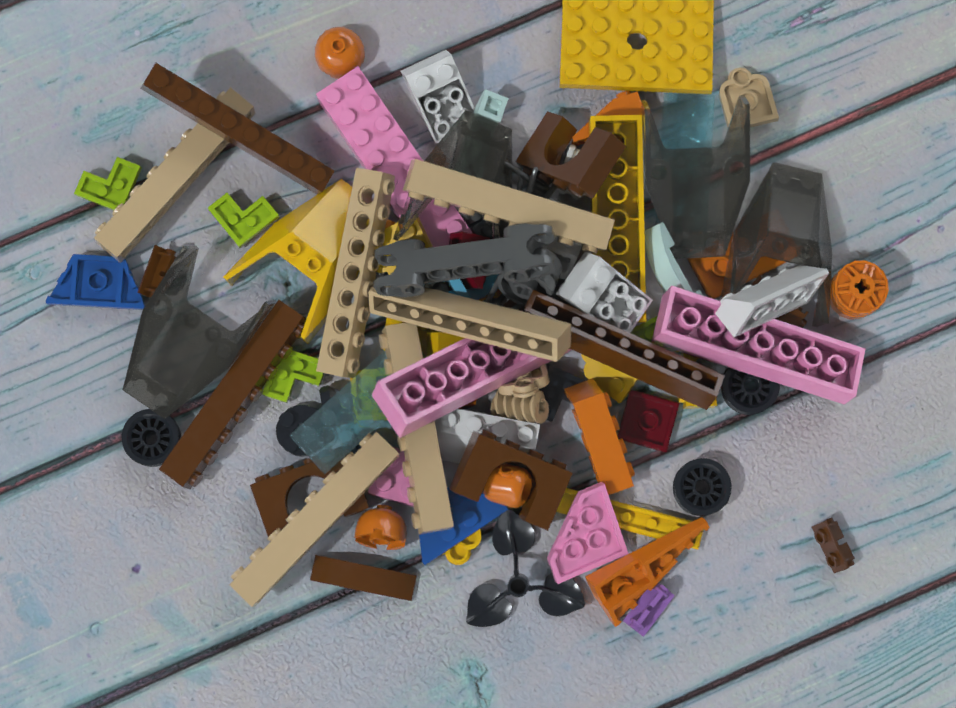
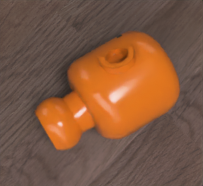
(508, 485)

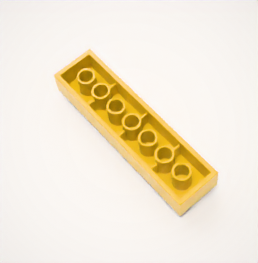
(623, 200)

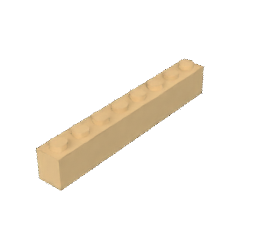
(165, 184)
(506, 204)
(477, 321)
(421, 446)
(314, 520)

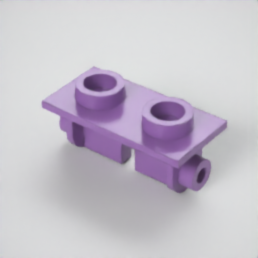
(648, 609)

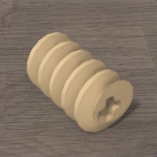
(523, 409)

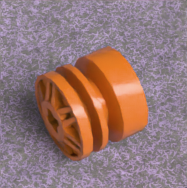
(846, 298)

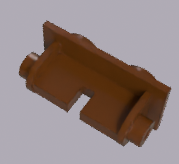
(157, 267)
(837, 556)

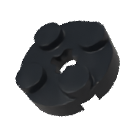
(288, 423)

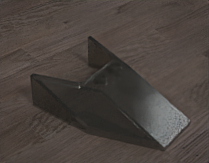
(473, 148)
(699, 188)
(787, 224)
(180, 346)

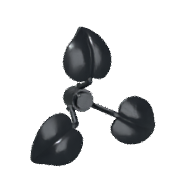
(486, 602)

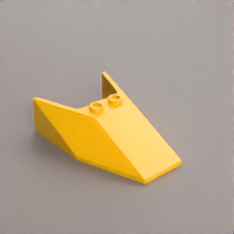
(309, 242)

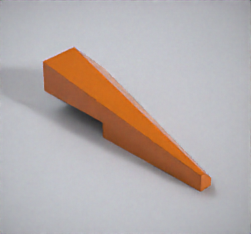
(626, 579)

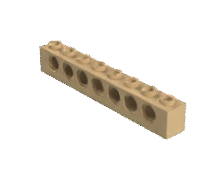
(351, 260)

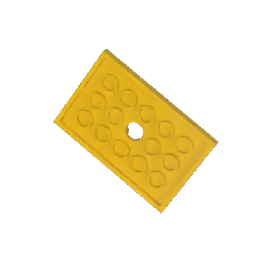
(672, 61)

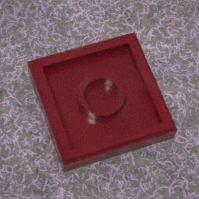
(648, 421)

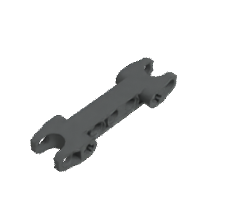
(465, 260)

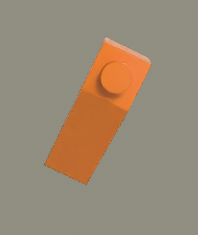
(624, 104)

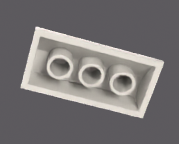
(769, 298)
(457, 427)

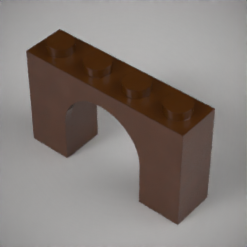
(582, 173)
(487, 453)
(273, 492)

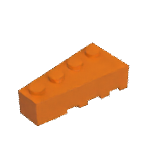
(600, 435)

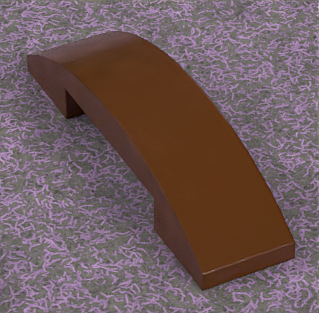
(363, 578)

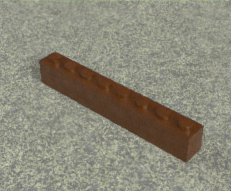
(237, 129)
(631, 353)
(234, 395)

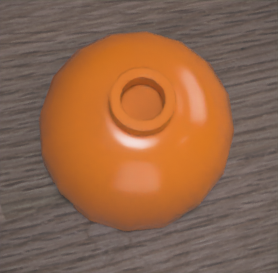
(339, 51)
(382, 528)

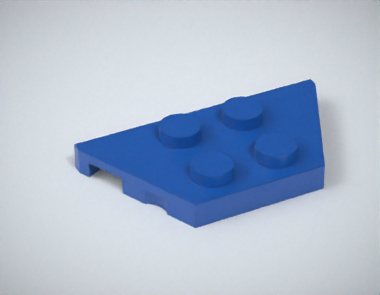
(97, 283)
(467, 519)

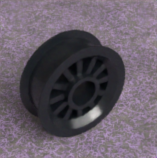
(738, 405)
(128, 437)
(722, 497)

